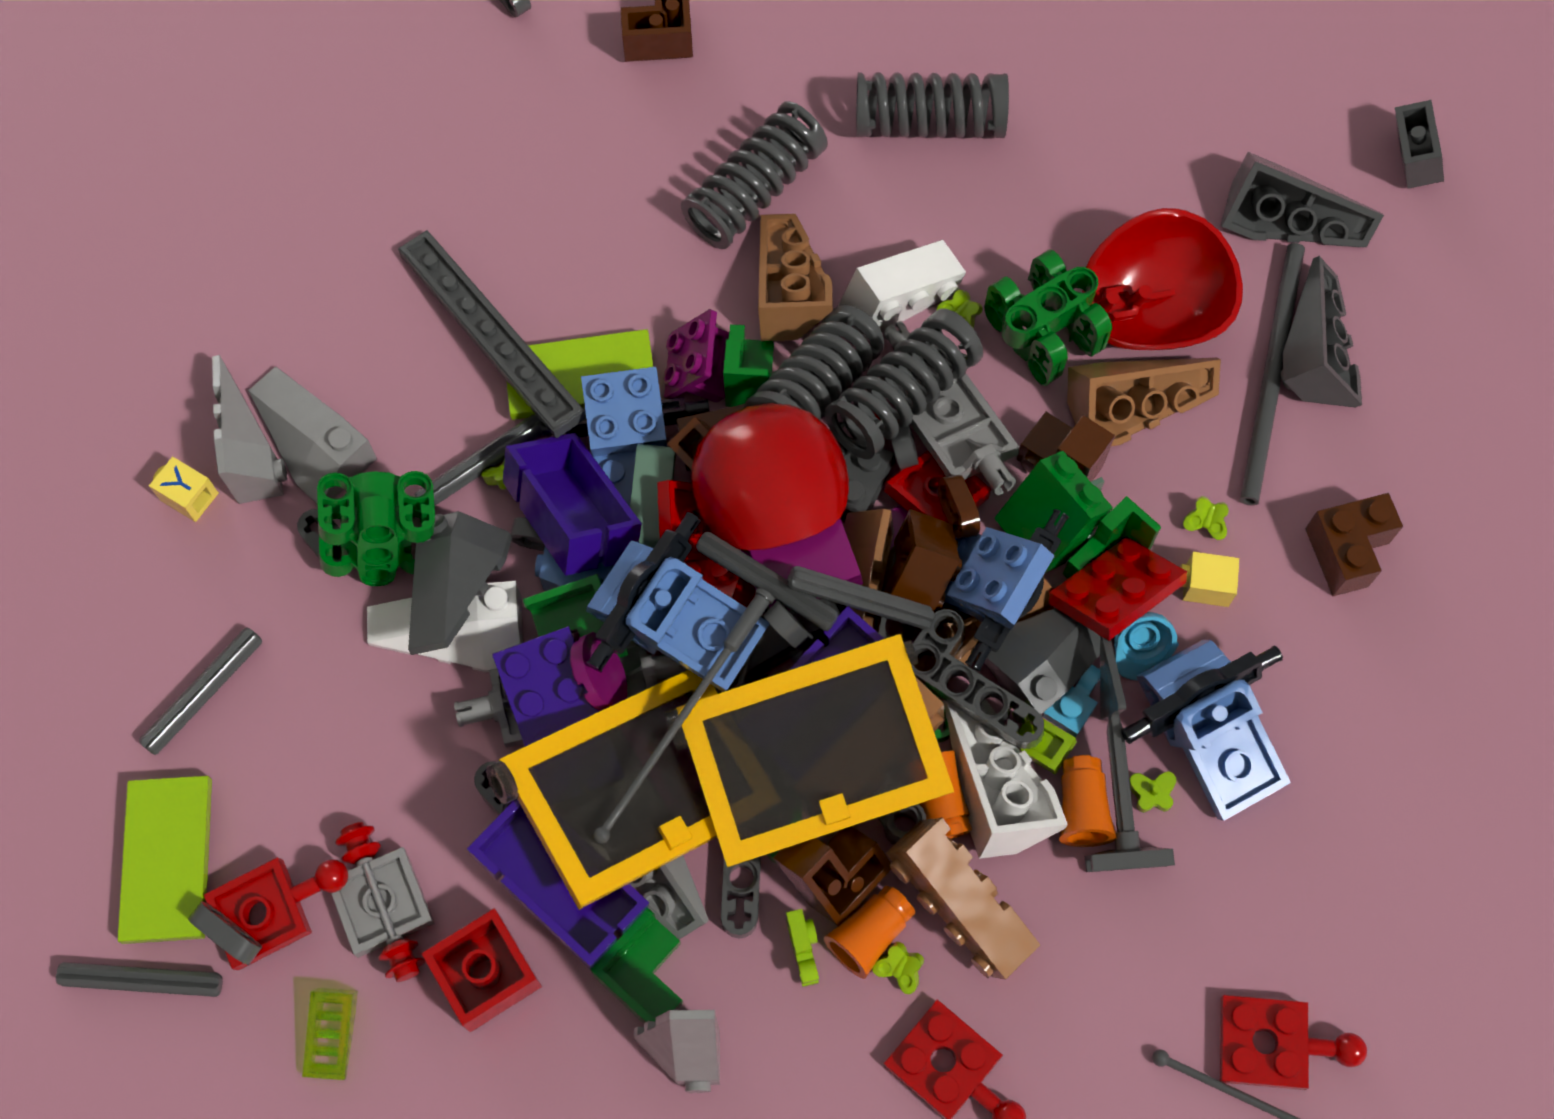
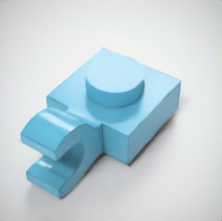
(1075, 706)

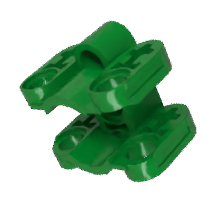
(1064, 307)
(374, 523)

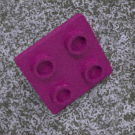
(696, 359)

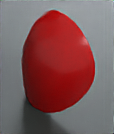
(1167, 281)
(769, 477)

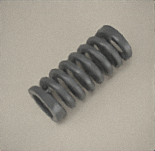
(992, 86)
(747, 187)
(907, 356)
(824, 363)

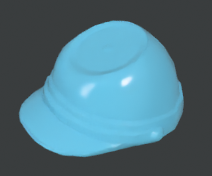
(1144, 644)

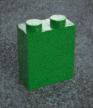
(1061, 486)

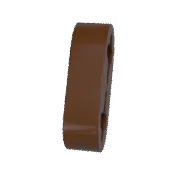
(959, 506)

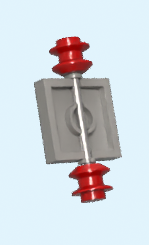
(381, 902)

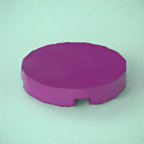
(604, 687)

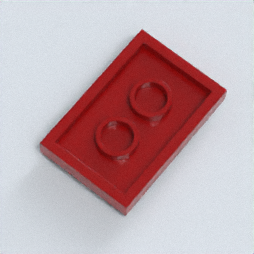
(1117, 588)

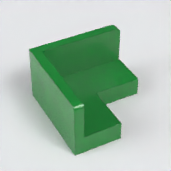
(746, 366)
(1122, 521)
(566, 607)
(630, 968)

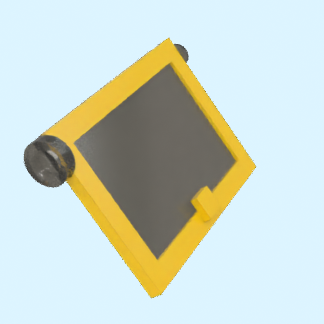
(814, 749)
(581, 774)

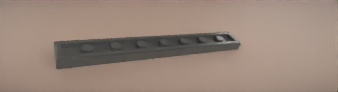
(493, 334)

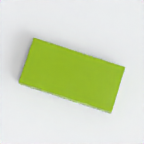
(585, 357)
(164, 858)

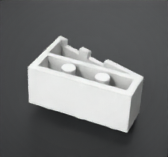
(904, 284)

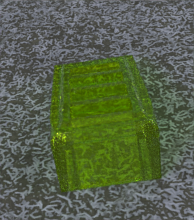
(344, 1034)

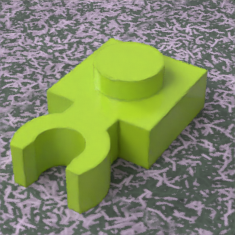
(1053, 747)
(802, 935)

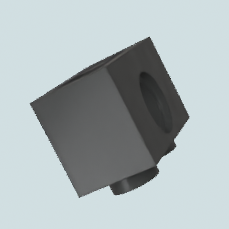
(1419, 144)

